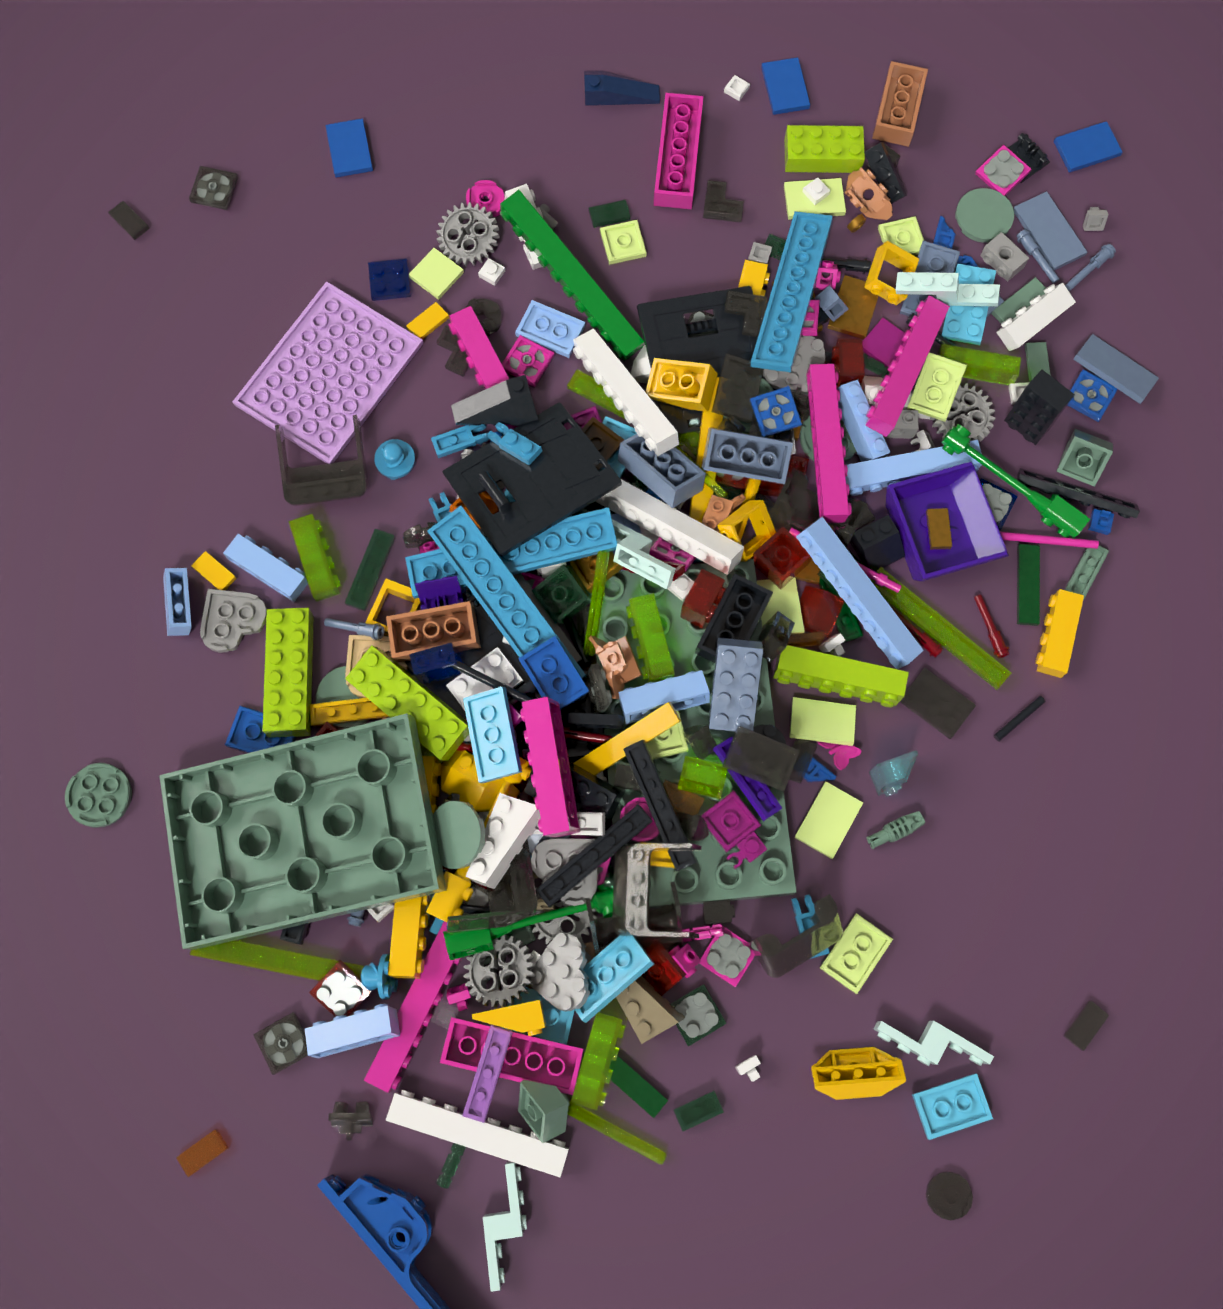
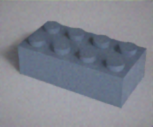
(746, 455)
(667, 475)
(735, 684)

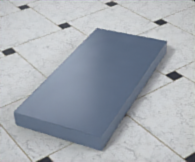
(1050, 230)
(932, 259)
(1116, 368)

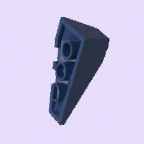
(615, 89)

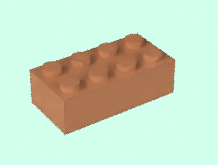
(900, 104)
(432, 628)

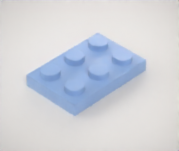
(550, 328)

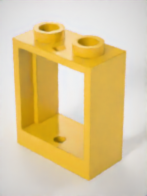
(896, 257)
(757, 513)
(395, 589)

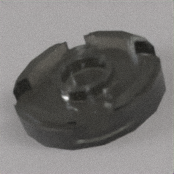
(949, 1195)

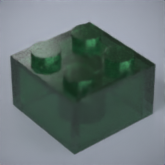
(562, 594)

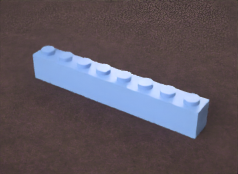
(881, 472)
(859, 593)

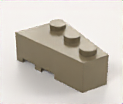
(647, 1010)

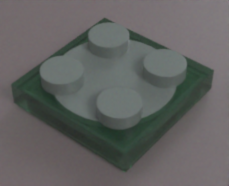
(700, 1014)

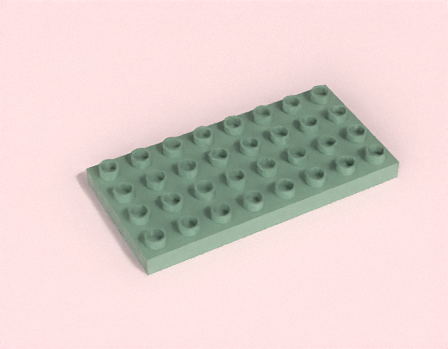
(713, 874)

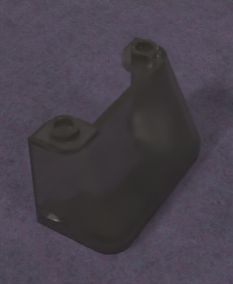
(799, 508)
(781, 959)

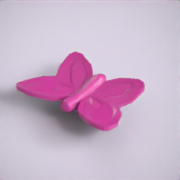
(842, 753)

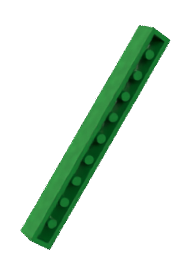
(571, 275)

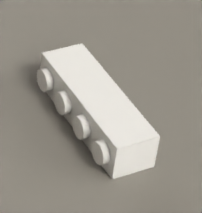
(1036, 316)

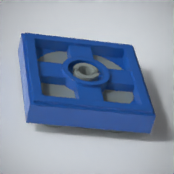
(1091, 395)
(775, 412)

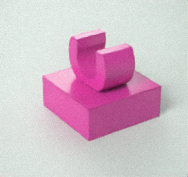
(459, 995)

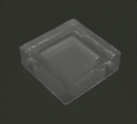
(443, 1014)

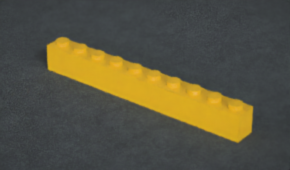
(411, 915)

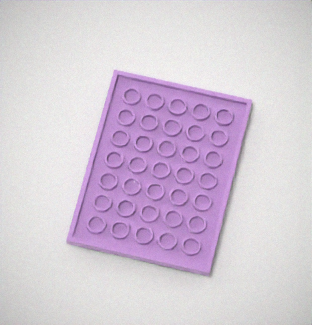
(326, 370)

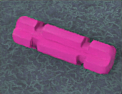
(705, 931)

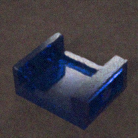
(436, 662)

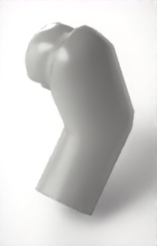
(548, 218)

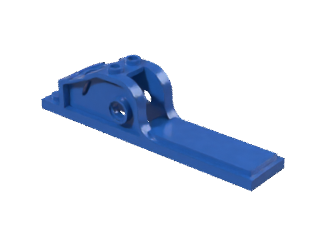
(378, 1227)

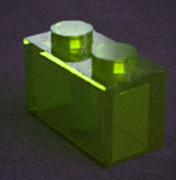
(702, 777)

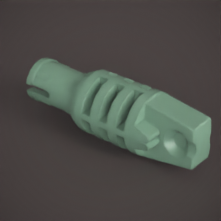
(897, 829)

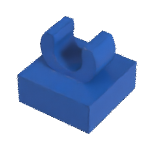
(1101, 521)

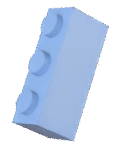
(177, 601)

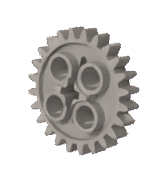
(482, 242)
(982, 414)
(553, 928)
(517, 966)

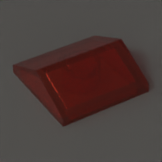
(820, 610)

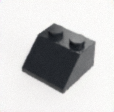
(878, 544)

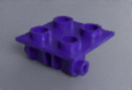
(439, 592)

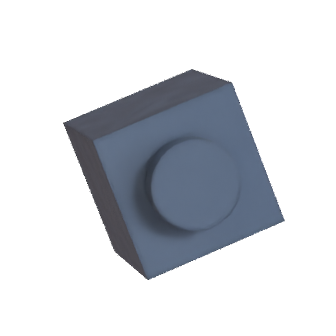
(831, 303)

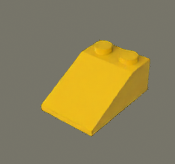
(682, 383)
(522, 1017)

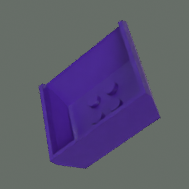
(971, 521)

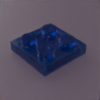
(389, 279)

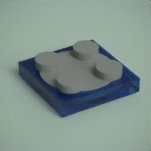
(1000, 501)

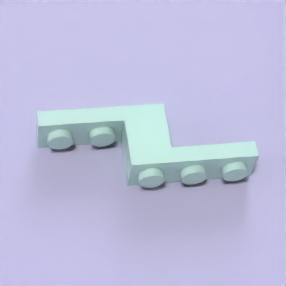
(947, 289)
(633, 554)
(933, 1043)
(504, 1226)

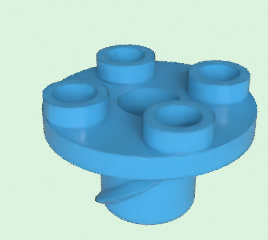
(394, 459)
(377, 977)

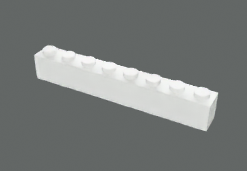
(625, 392)
(674, 527)
(483, 1137)

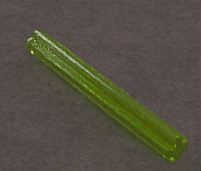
(596, 600)
(616, 1133)

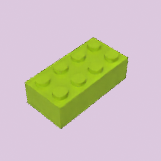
(824, 148)

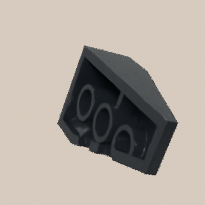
(503, 403)

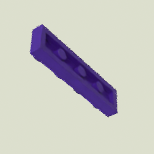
(756, 792)

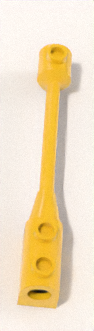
(457, 884)

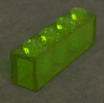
(984, 364)
(314, 557)
(650, 638)
(596, 1061)

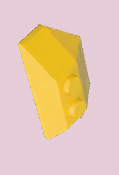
(461, 777)
(857, 1073)

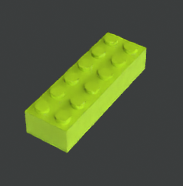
(288, 672)
(840, 676)
(401, 693)

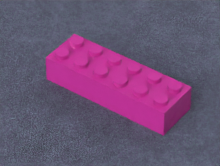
(678, 151)
(550, 767)
(525, 1059)

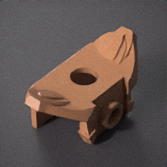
(879, 206)
(719, 509)
(617, 662)

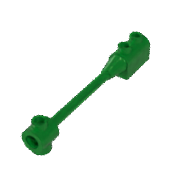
(1054, 510)
(476, 941)

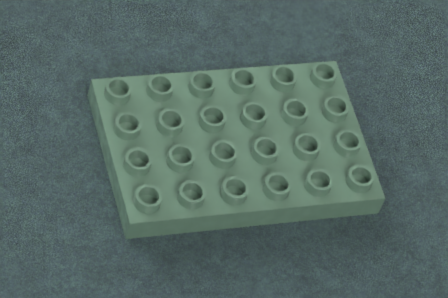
(301, 832)

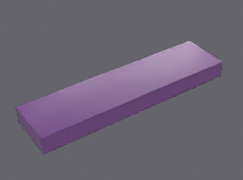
(487, 1074)

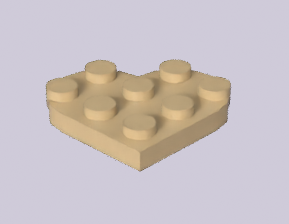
(357, 648)

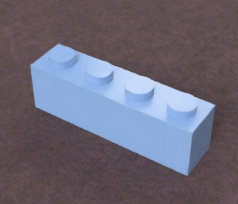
(854, 407)
(266, 567)
(681, 691)
(352, 1031)

